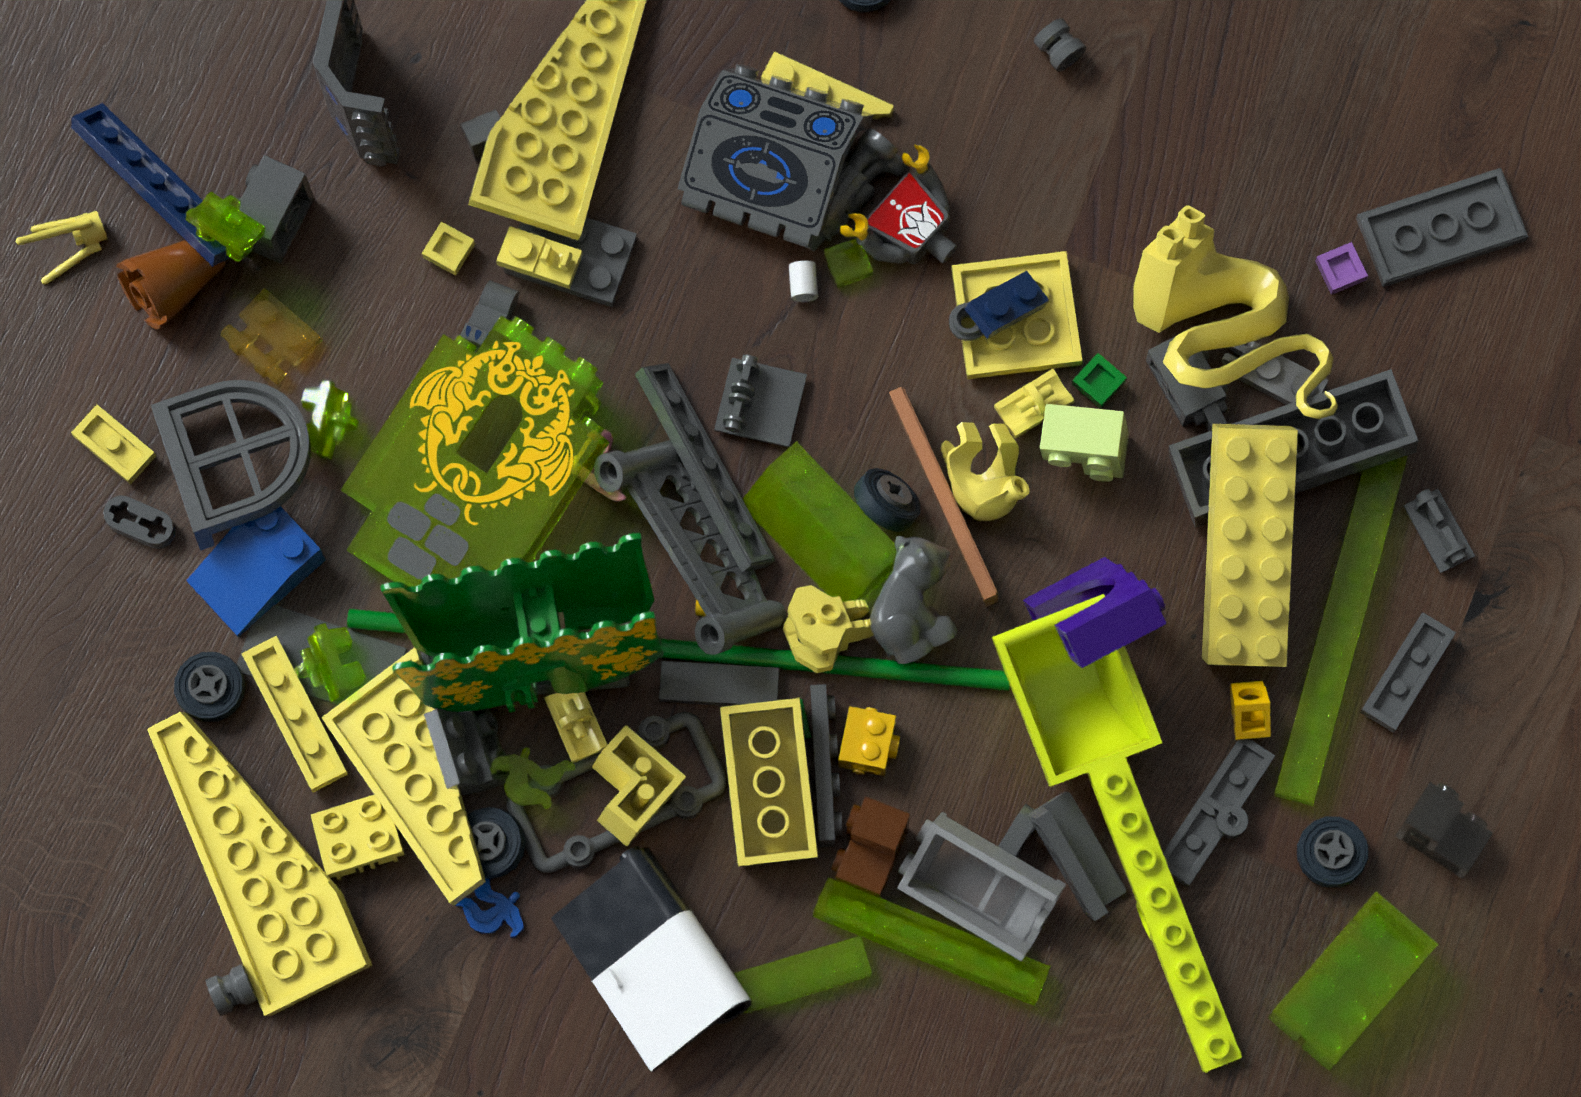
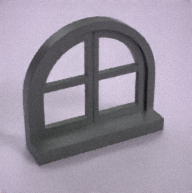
(187, 466)

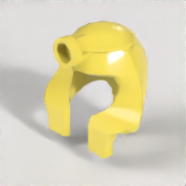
(995, 490)

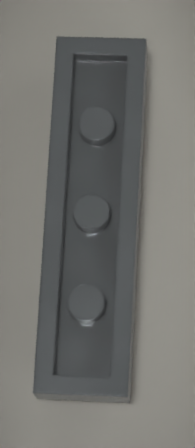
(826, 782)

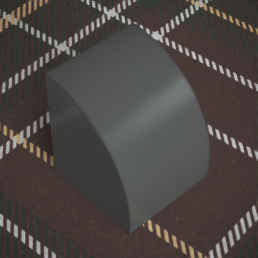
(477, 131)

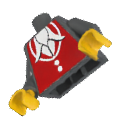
(908, 218)

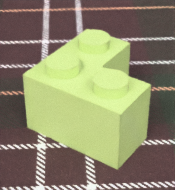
(1087, 437)

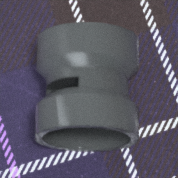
(1059, 44)
(231, 990)

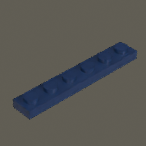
(145, 174)

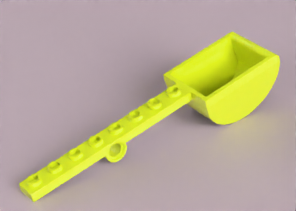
(1090, 725)

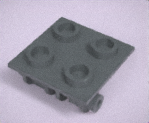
(760, 401)

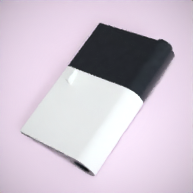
(650, 957)

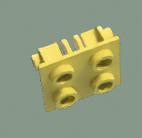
(356, 836)

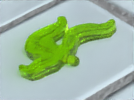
(517, 782)

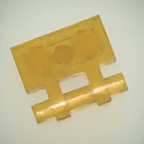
(276, 326)

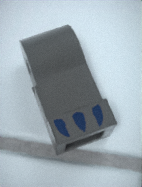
(493, 303)

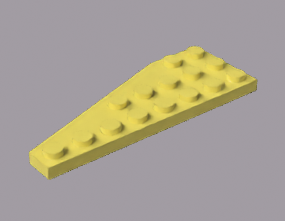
(554, 133)

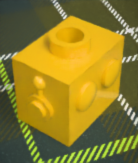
(868, 741)

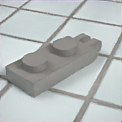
(1277, 377)

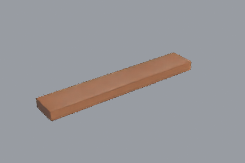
(944, 496)

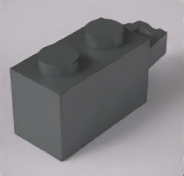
(1188, 401)

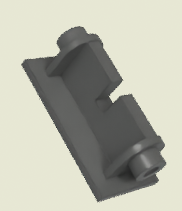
(1438, 530)

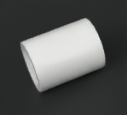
(803, 281)

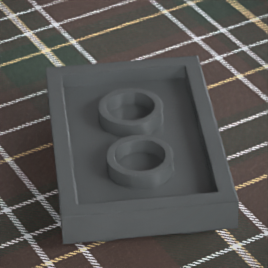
(603, 261)

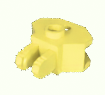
(823, 627)

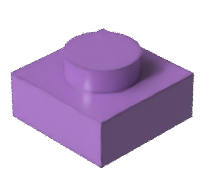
(1341, 268)

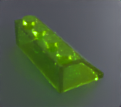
(820, 526)

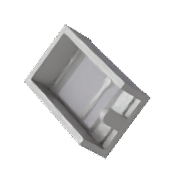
(979, 885)

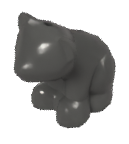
(900, 615)

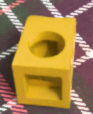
(1250, 710)

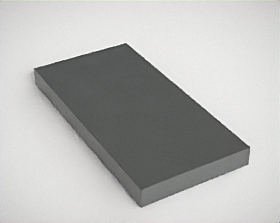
(1441, 227)

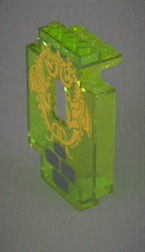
(440, 509)

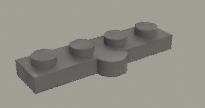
(1217, 810)

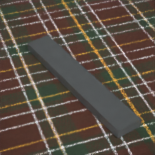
(705, 467)

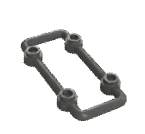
(685, 803)

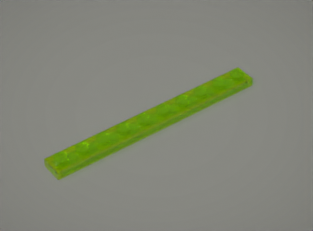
(1339, 632)

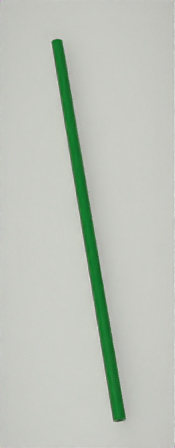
(772, 658)

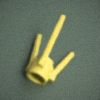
(85, 229)

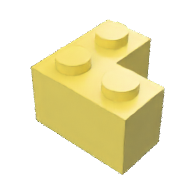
(643, 781)

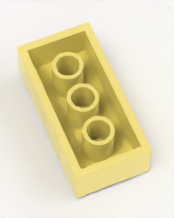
(769, 782)

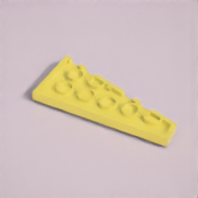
(393, 751)

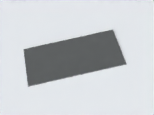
(293, 630)

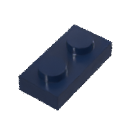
(1006, 304)

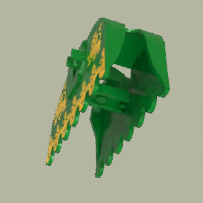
(503, 632)

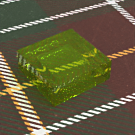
(848, 263)

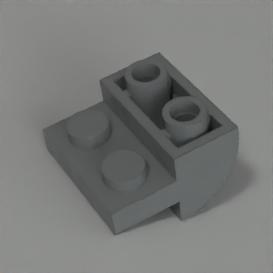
(466, 748)

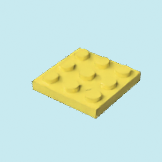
(1035, 343)

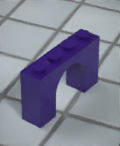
(1114, 621)

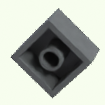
(279, 201)

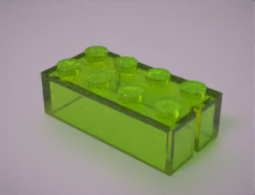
(1353, 980)

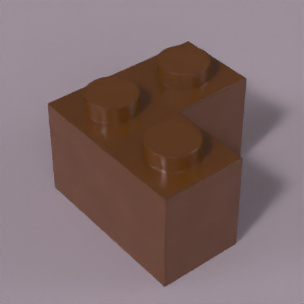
(873, 848)

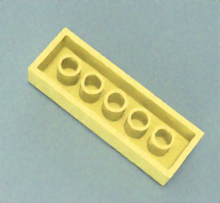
(1249, 545)

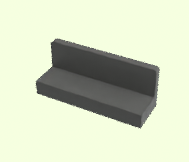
(1077, 854)

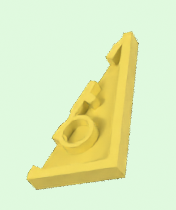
(807, 77)

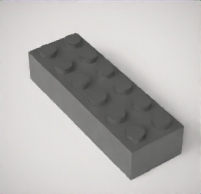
(1362, 433)

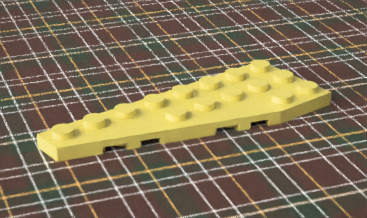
(272, 893)

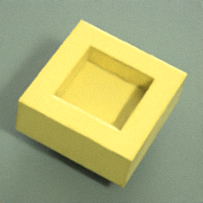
(448, 248)

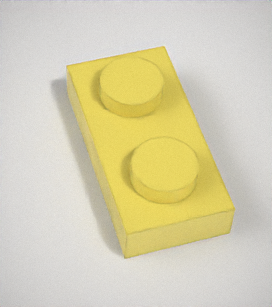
(113, 444)

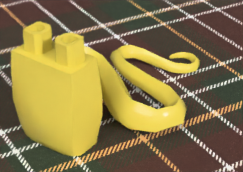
(1187, 277)

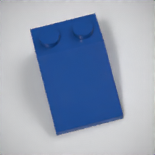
(255, 568)

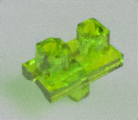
(224, 222)
(329, 417)
(323, 664)

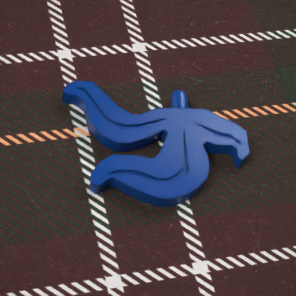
(492, 919)

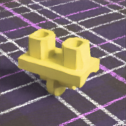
(1027, 405)
(576, 725)

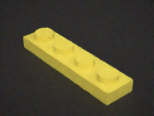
(294, 714)

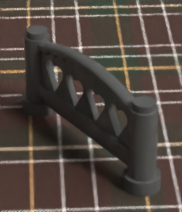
(726, 616)

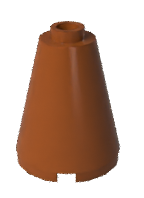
(165, 280)

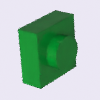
(1099, 380)

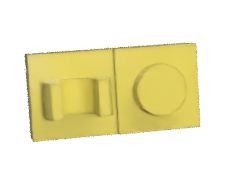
(539, 257)

